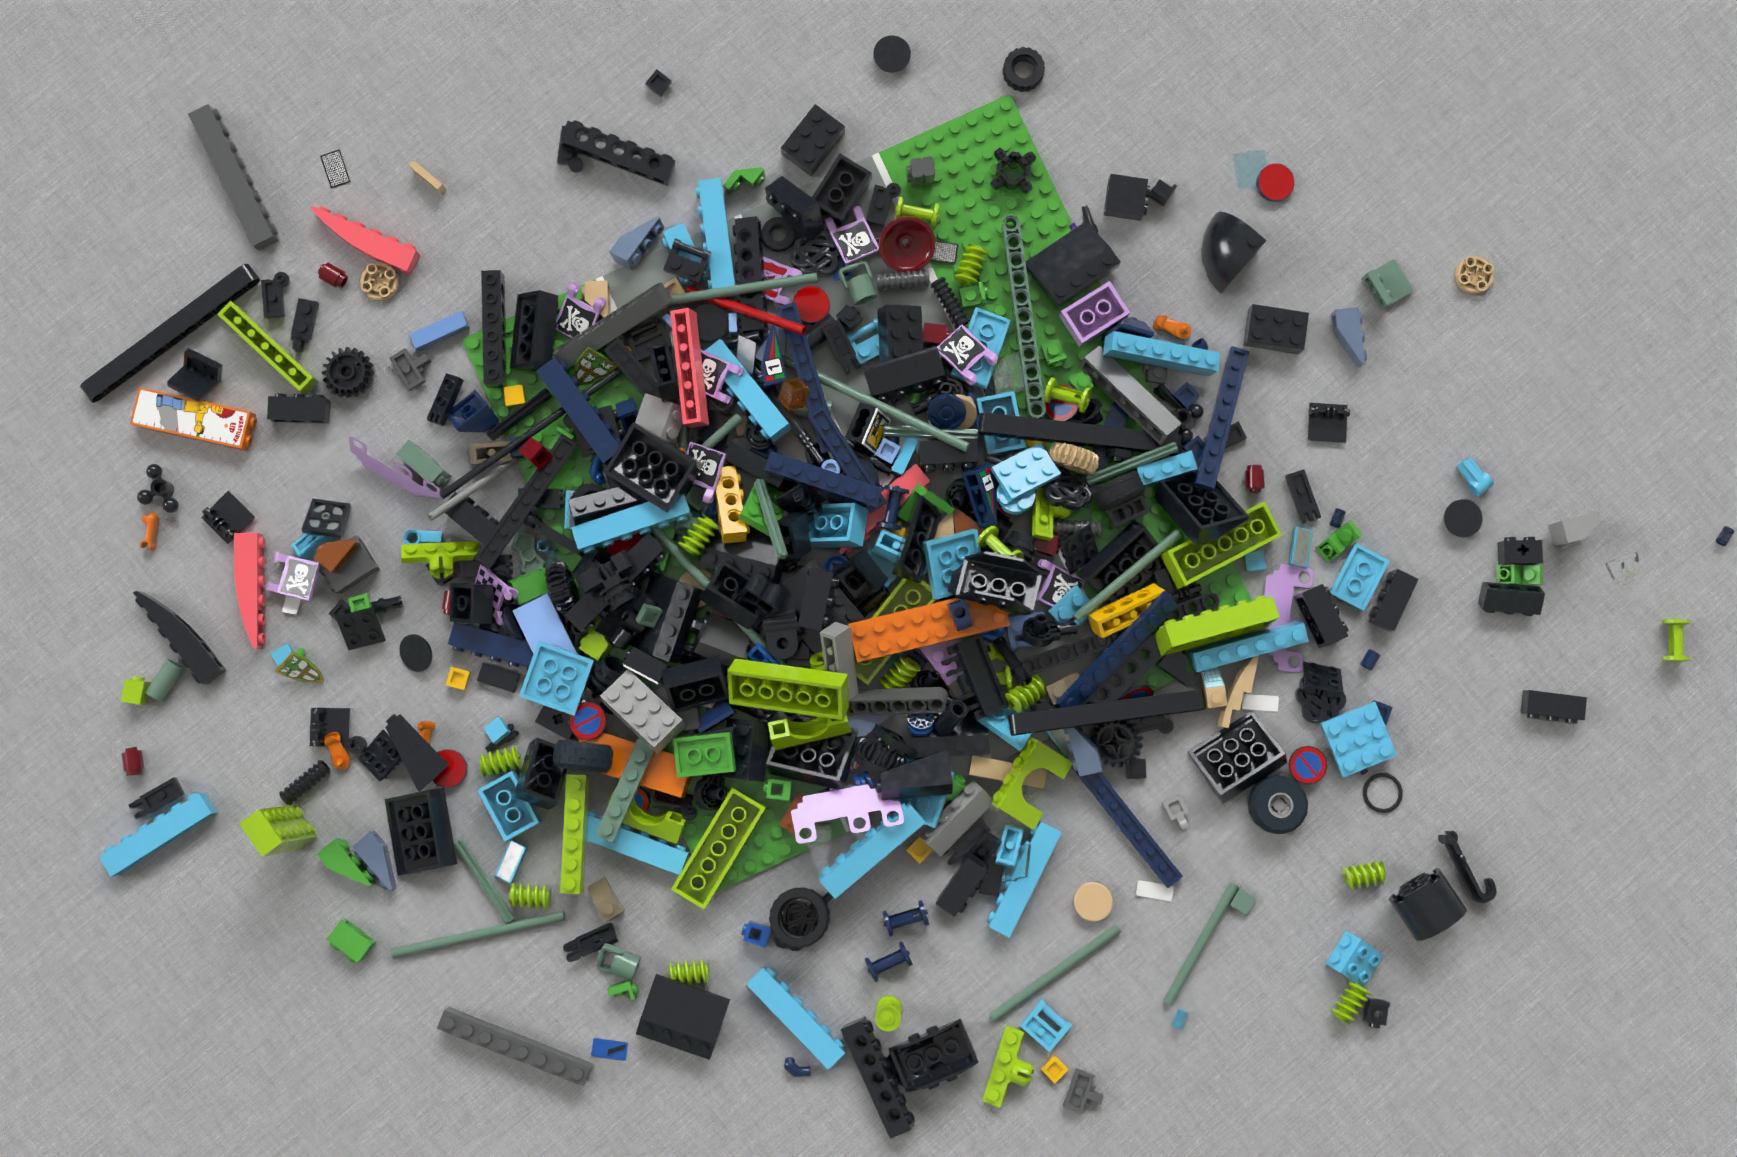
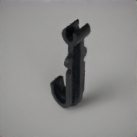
(1459, 860)

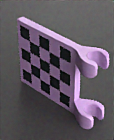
(500, 591)

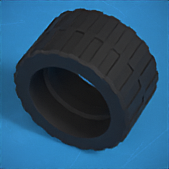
(776, 917)

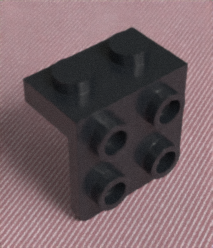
(196, 376)

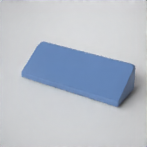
(439, 331)

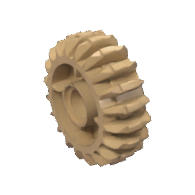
(1073, 458)

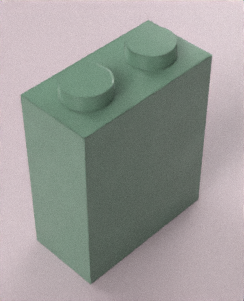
(423, 464)

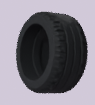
(1118, 491)

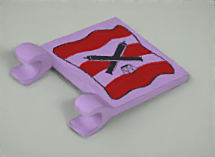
(776, 270)

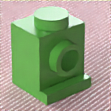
(1081, 381)
(785, 793)

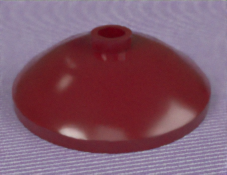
(907, 256)

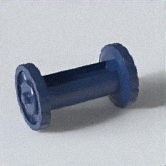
(892, 507)
(905, 918)
(888, 961)

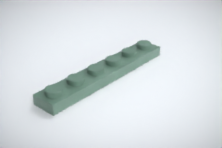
(625, 791)

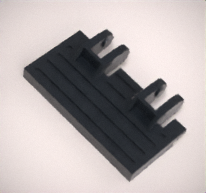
(978, 676)

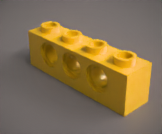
(730, 530)
(1123, 611)

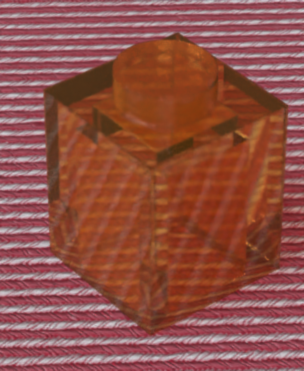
(793, 393)

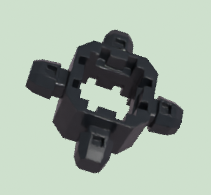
(1023, 161)

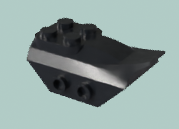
(997, 581)
(932, 1056)

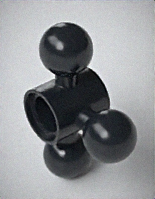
(1195, 411)
(145, 496)

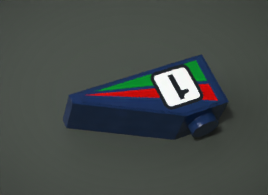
(772, 363)
(982, 493)

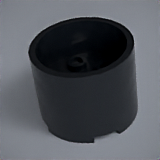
(1428, 905)

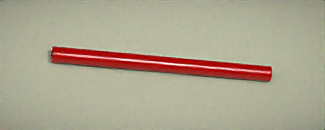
(754, 313)

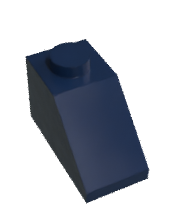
(627, 413)

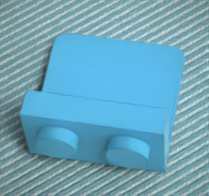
(1354, 959)

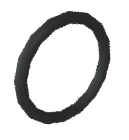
(1399, 795)

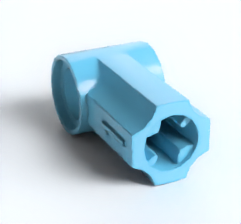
(1477, 480)
(424, 536)

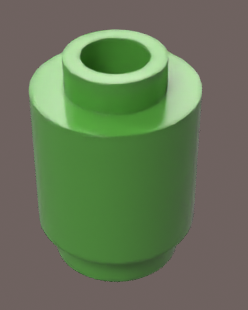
(958, 787)

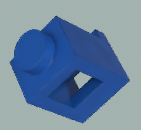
(760, 940)

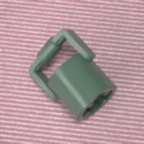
(859, 287)
(624, 963)

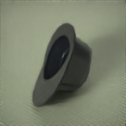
(1091, 415)

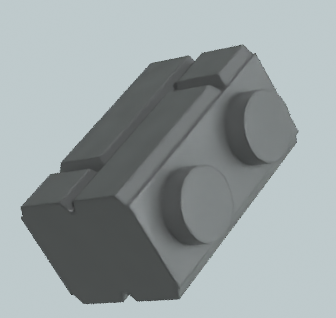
(921, 172)

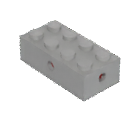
(642, 711)

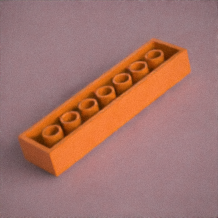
(919, 629)

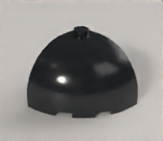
(1228, 248)

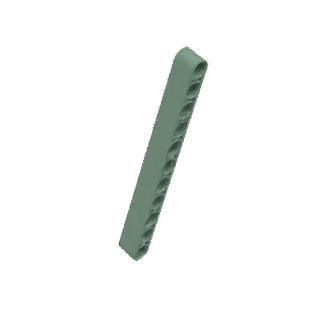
(1023, 308)

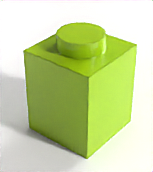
(134, 691)

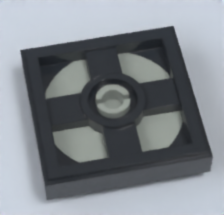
(326, 518)

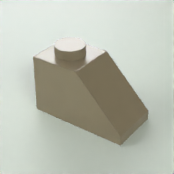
(481, 451)
(1057, 688)
(605, 899)

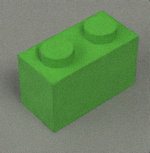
(530, 586)
(350, 941)

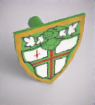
(592, 367)
(299, 668)

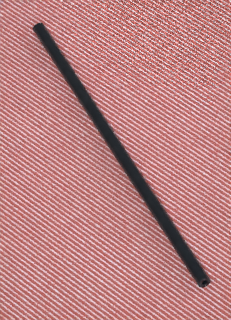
(523, 438)

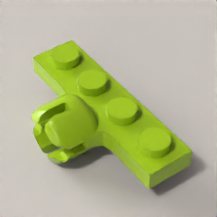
(1043, 516)
(439, 555)
(1007, 1067)

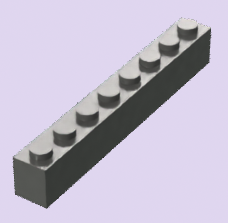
(233, 177)
(515, 1046)

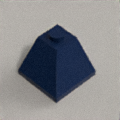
(1133, 327)
(473, 414)
(716, 715)

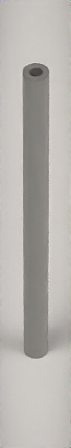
(471, 489)

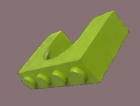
(1010, 797)

